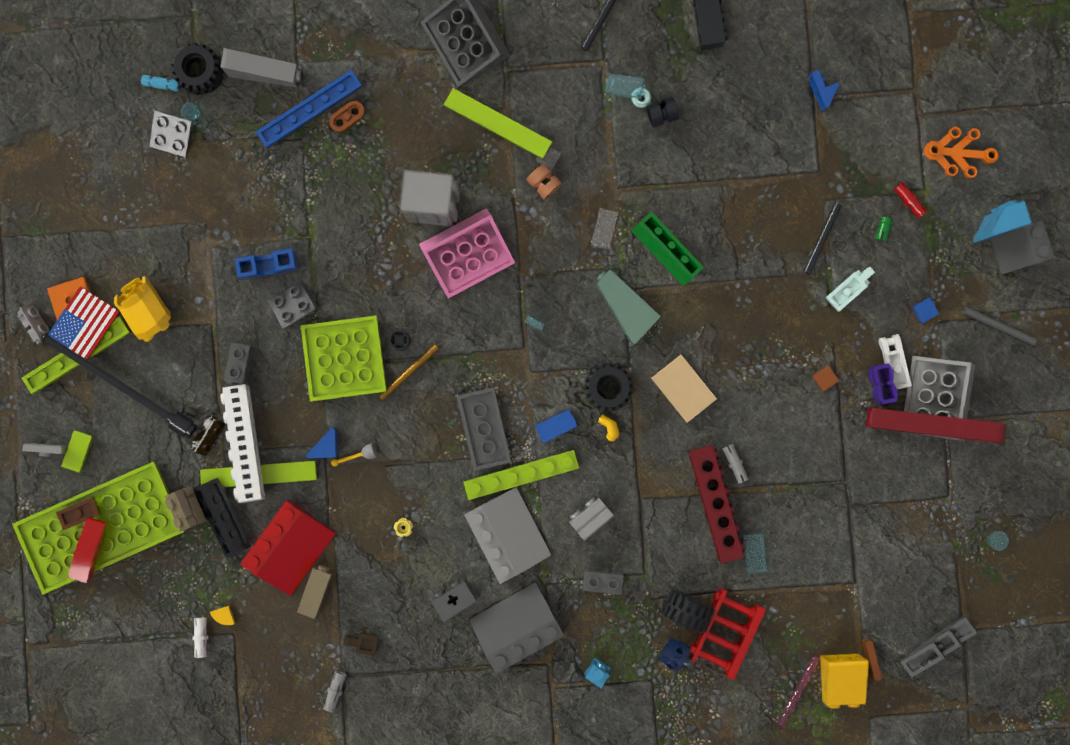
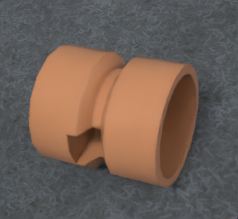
(539, 176)

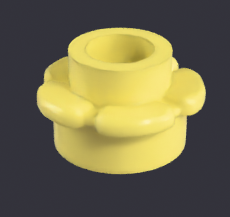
(403, 532)

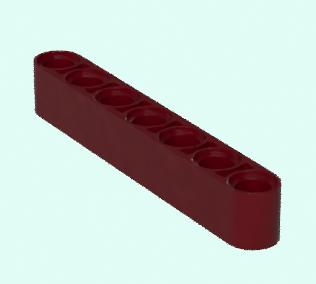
(936, 425)

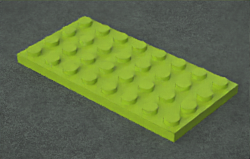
(134, 518)

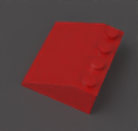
(288, 548)

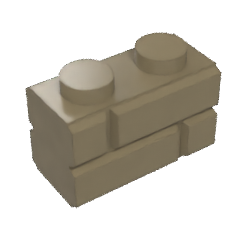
(185, 508)

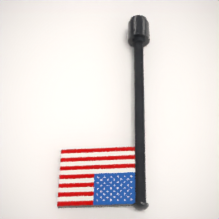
(78, 335)

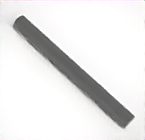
(1000, 326)

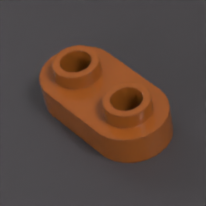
(345, 115)

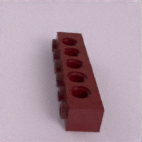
(724, 552)

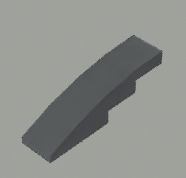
(938, 646)

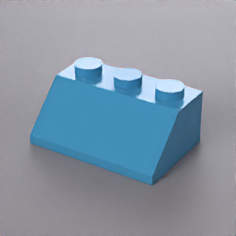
(1002, 220)

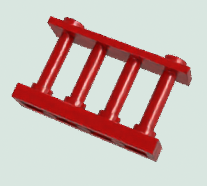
(738, 648)

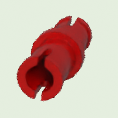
(910, 199)

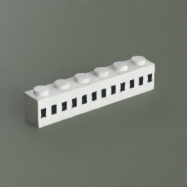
(243, 443)

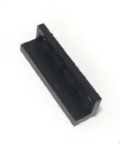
(222, 517)

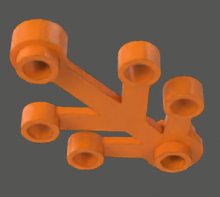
(958, 152)

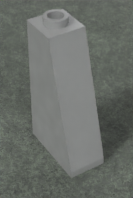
(259, 68)

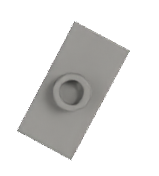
(44, 449)

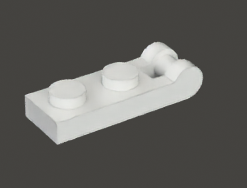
(896, 360)

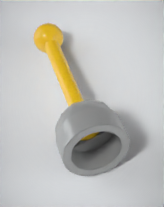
(367, 452)

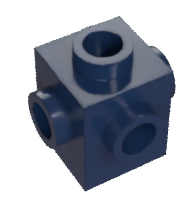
(675, 655)

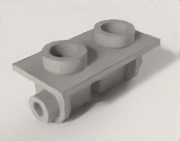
(30, 317)

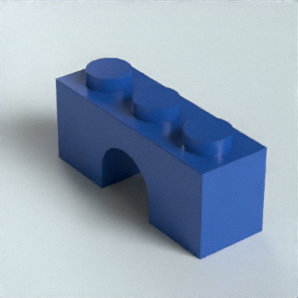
(260, 266)

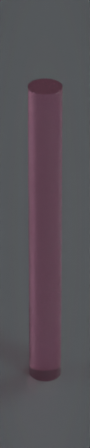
(798, 691)

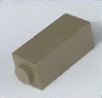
(315, 591)

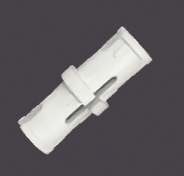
(200, 637)

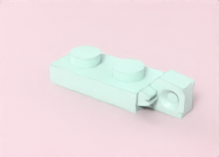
(849, 289)

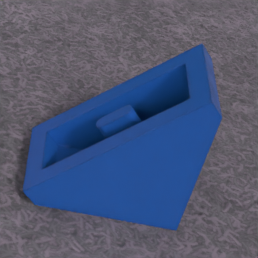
(327, 446)

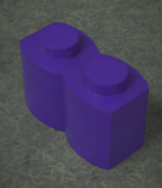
(883, 387)

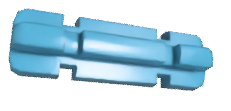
(158, 82)

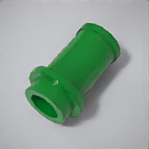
(884, 227)

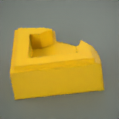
(223, 615)

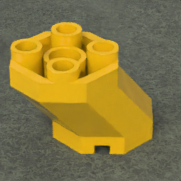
(142, 309)

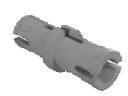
(735, 463)
(334, 691)

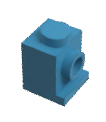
(597, 672)

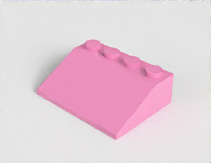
(467, 253)

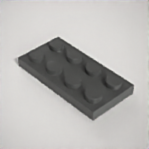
(483, 429)

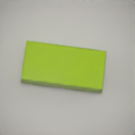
(77, 451)

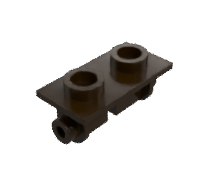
(203, 443)

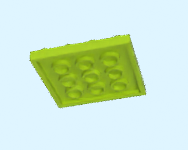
(343, 358)

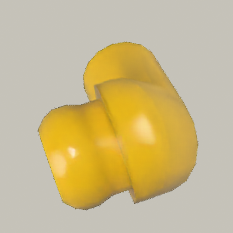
(612, 427)

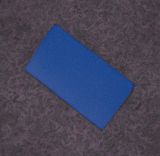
(556, 426)

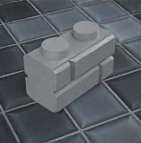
(591, 518)

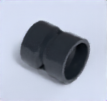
(662, 111)

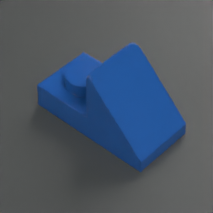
(823, 94)

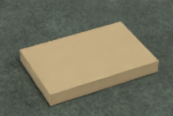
(683, 388)

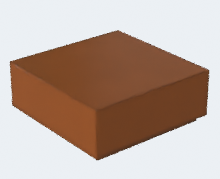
(825, 378)

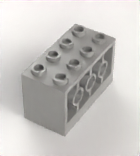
(429, 198)

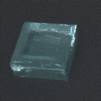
(534, 324)

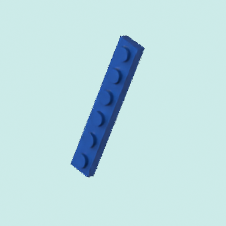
(309, 109)

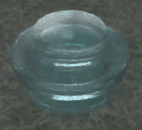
(190, 111)

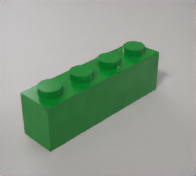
(667, 248)

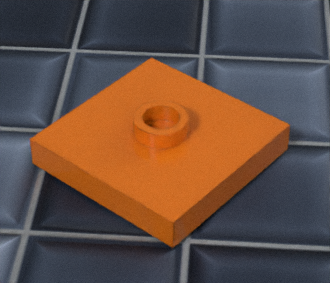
(63, 293)

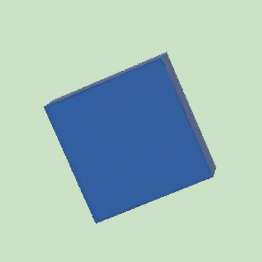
(925, 310)

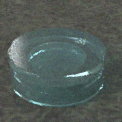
(997, 540)

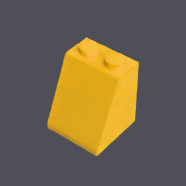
(844, 680)

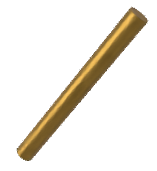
(407, 373)

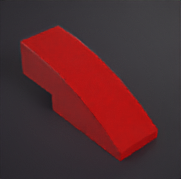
(87, 550)

